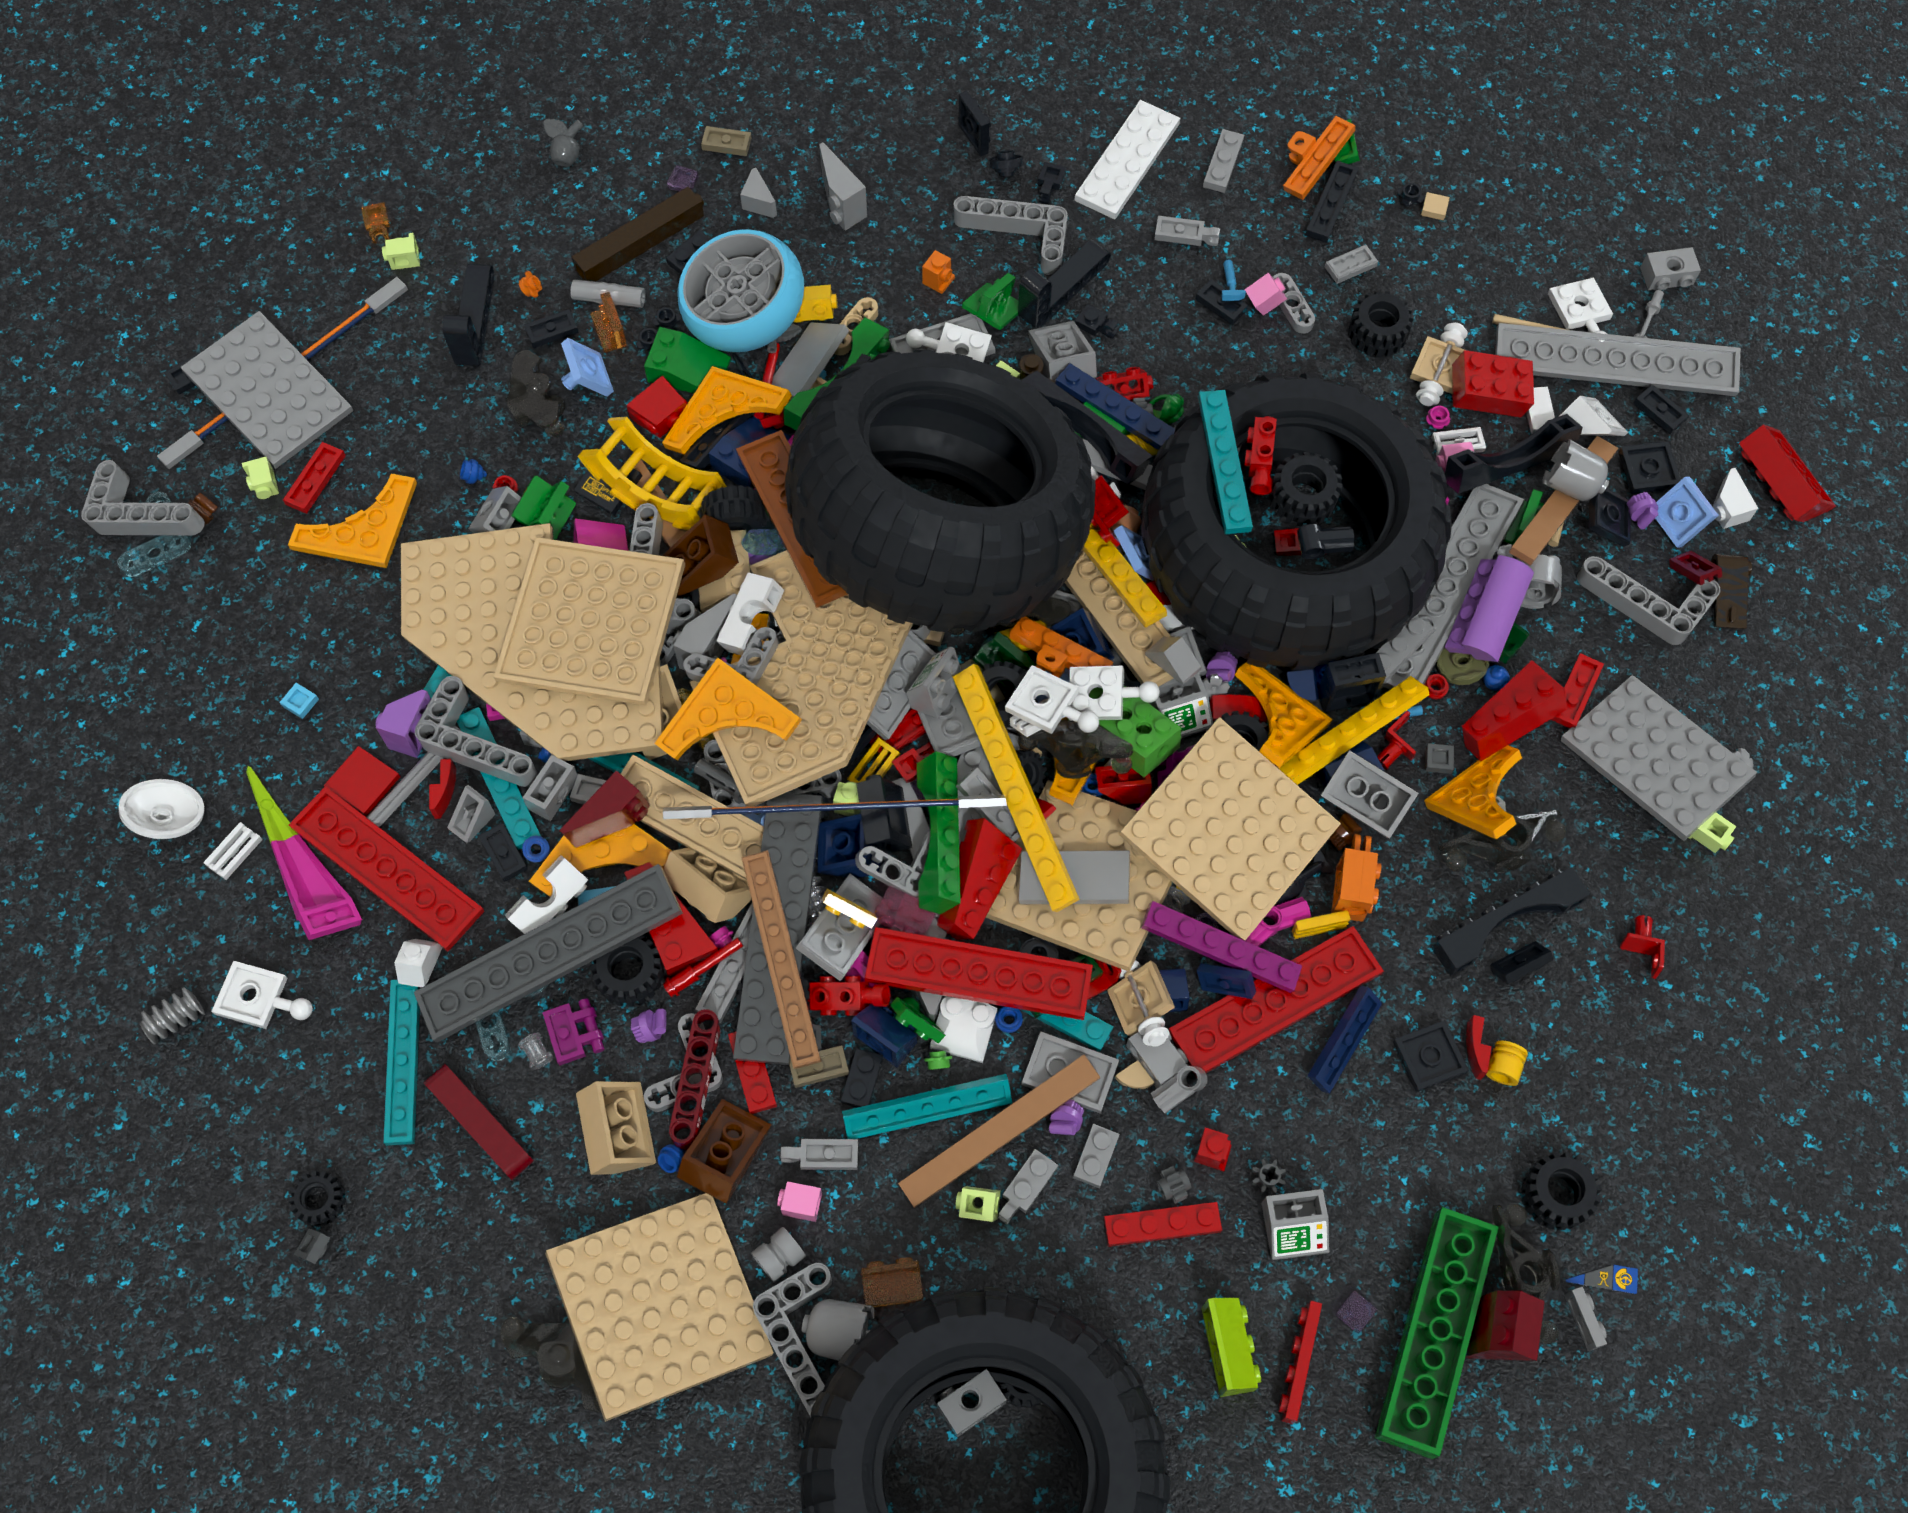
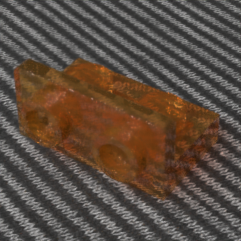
(608, 325)
(892, 1283)

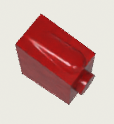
(657, 407)

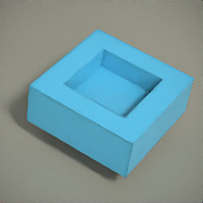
(299, 700)

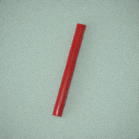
(768, 374)

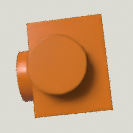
(937, 272)

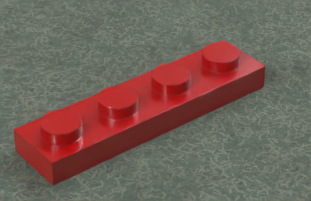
(1162, 1224)
(1297, 1373)

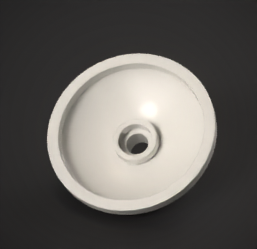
(161, 809)

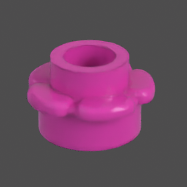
(1438, 412)
(721, 937)

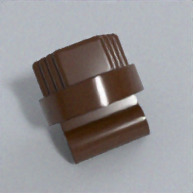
(203, 507)
(1345, 832)

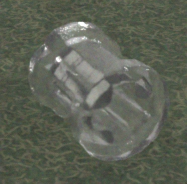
(535, 1051)

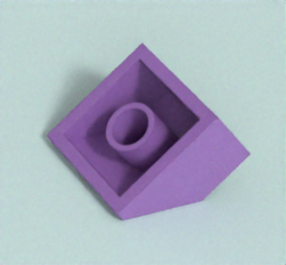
(399, 722)

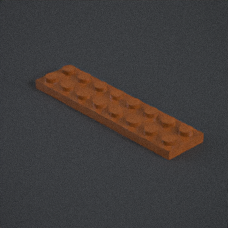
(767, 466)

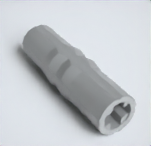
(620, 294)

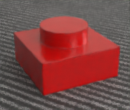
(773, 420)

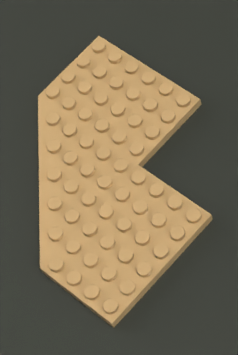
(458, 612)
(825, 675)

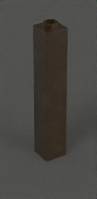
(638, 235)

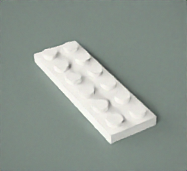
(1127, 159)

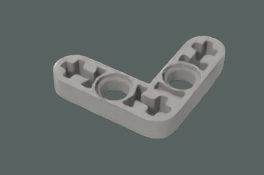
(753, 649)
(906, 872)
(660, 1087)

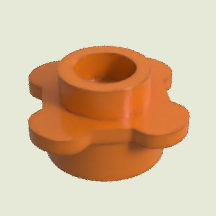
(530, 285)

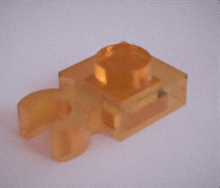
(376, 220)

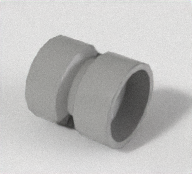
(778, 1254)

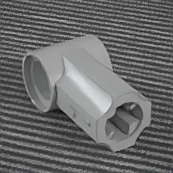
(1177, 1088)

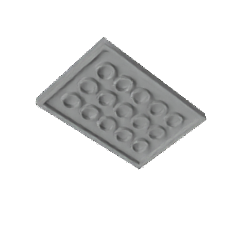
(267, 389)
(1658, 757)

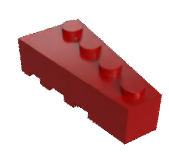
(1514, 711)
(984, 867)
(680, 940)

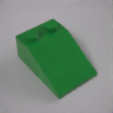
(682, 360)

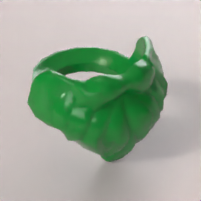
(1171, 410)

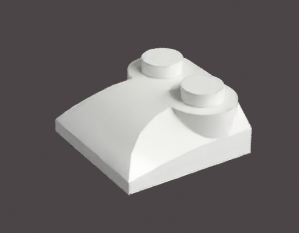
(966, 1028)

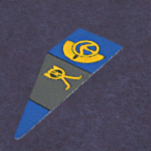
(1611, 1277)

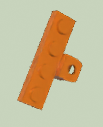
(1315, 155)
(1053, 649)

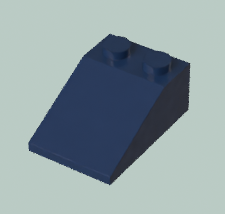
(724, 454)
(1083, 630)

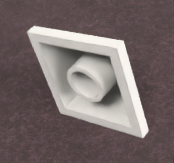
(1594, 418)

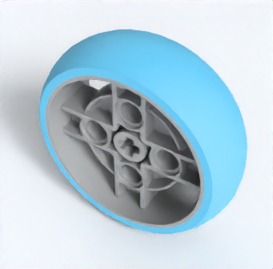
(740, 290)

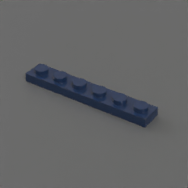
(1115, 406)

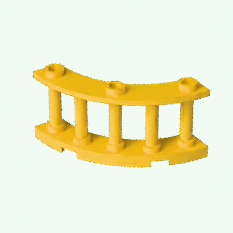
(632, 495)

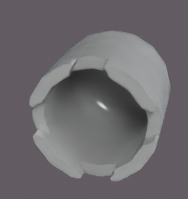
(1577, 472)
(836, 1327)

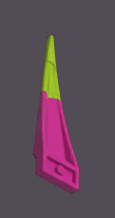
(313, 892)

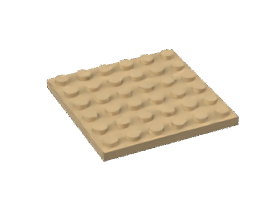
(590, 621)
(1230, 829)
(1095, 930)
(658, 1305)

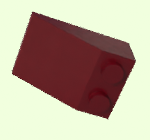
(609, 810)
(1506, 1327)

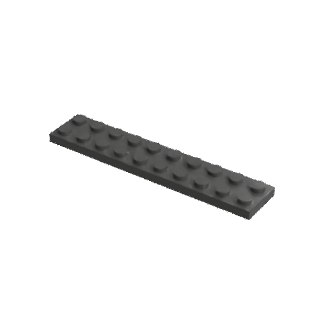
(792, 849)
(547, 953)

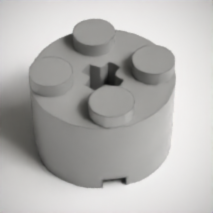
(1545, 583)

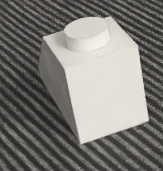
(1734, 501)
(416, 962)

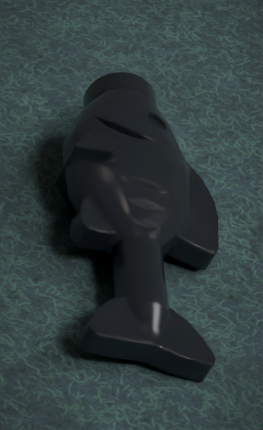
(1297, 888)

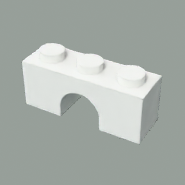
(755, 595)
(565, 883)

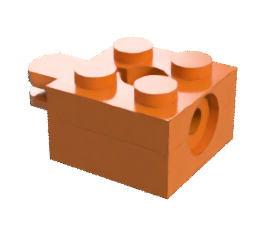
(1356, 880)

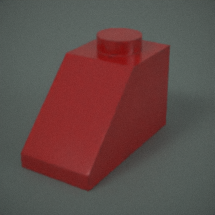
(1124, 788)

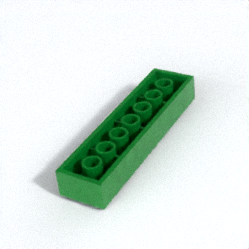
(1437, 1333)

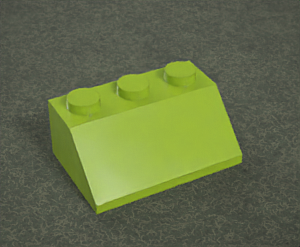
(1230, 1346)

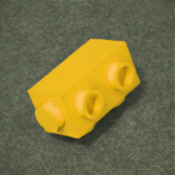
(817, 304)

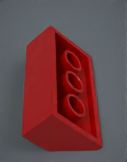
(1785, 474)

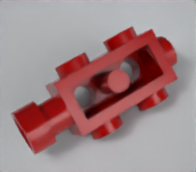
(1120, 382)
(1261, 456)
(838, 992)

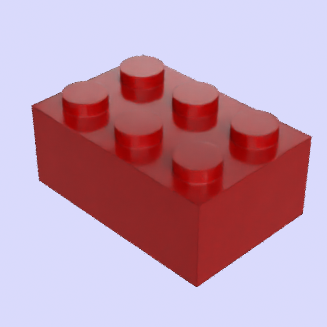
(1493, 383)

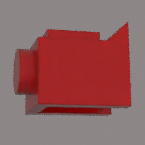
(1213, 1149)

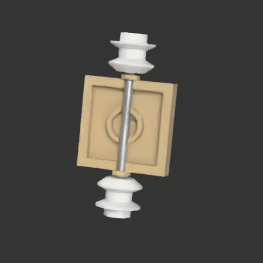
(1436, 362)
(1141, 1002)

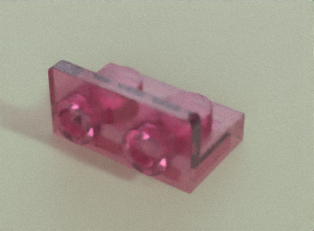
(903, 912)

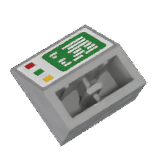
(935, 684)
(1185, 705)
(1296, 1224)

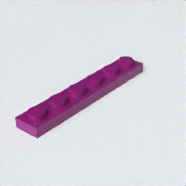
(1221, 946)

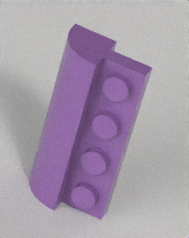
(1490, 608)

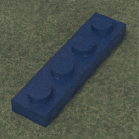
(1345, 1039)

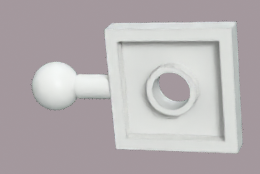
(1575, 315)
(951, 339)
(1111, 680)
(1049, 714)
(267, 998)

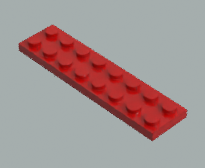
(386, 868)
(979, 973)
(1241, 1023)

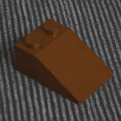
(706, 553)
(723, 1151)

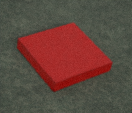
(362, 781)

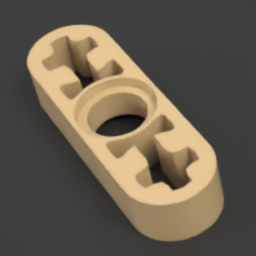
(855, 315)

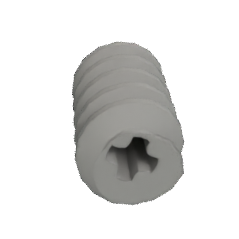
(170, 1015)

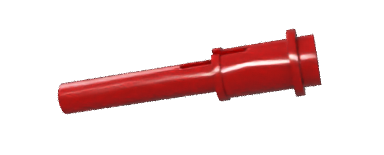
(691, 974)

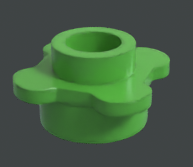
(938, 1060)

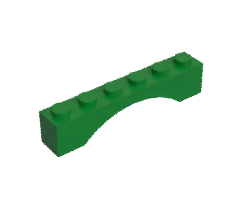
(866, 339)
(941, 874)

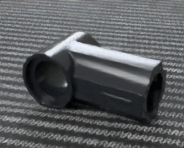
(1316, 541)

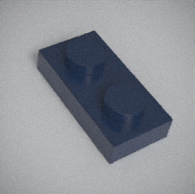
(1226, 981)

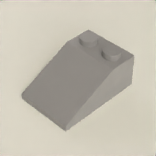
(843, 190)
(1063, 345)
(702, 633)
(1369, 794)

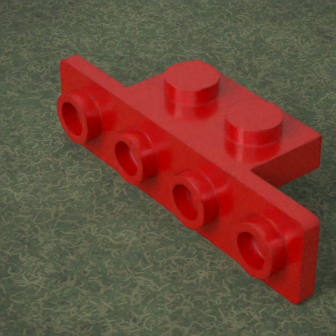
(1107, 510)

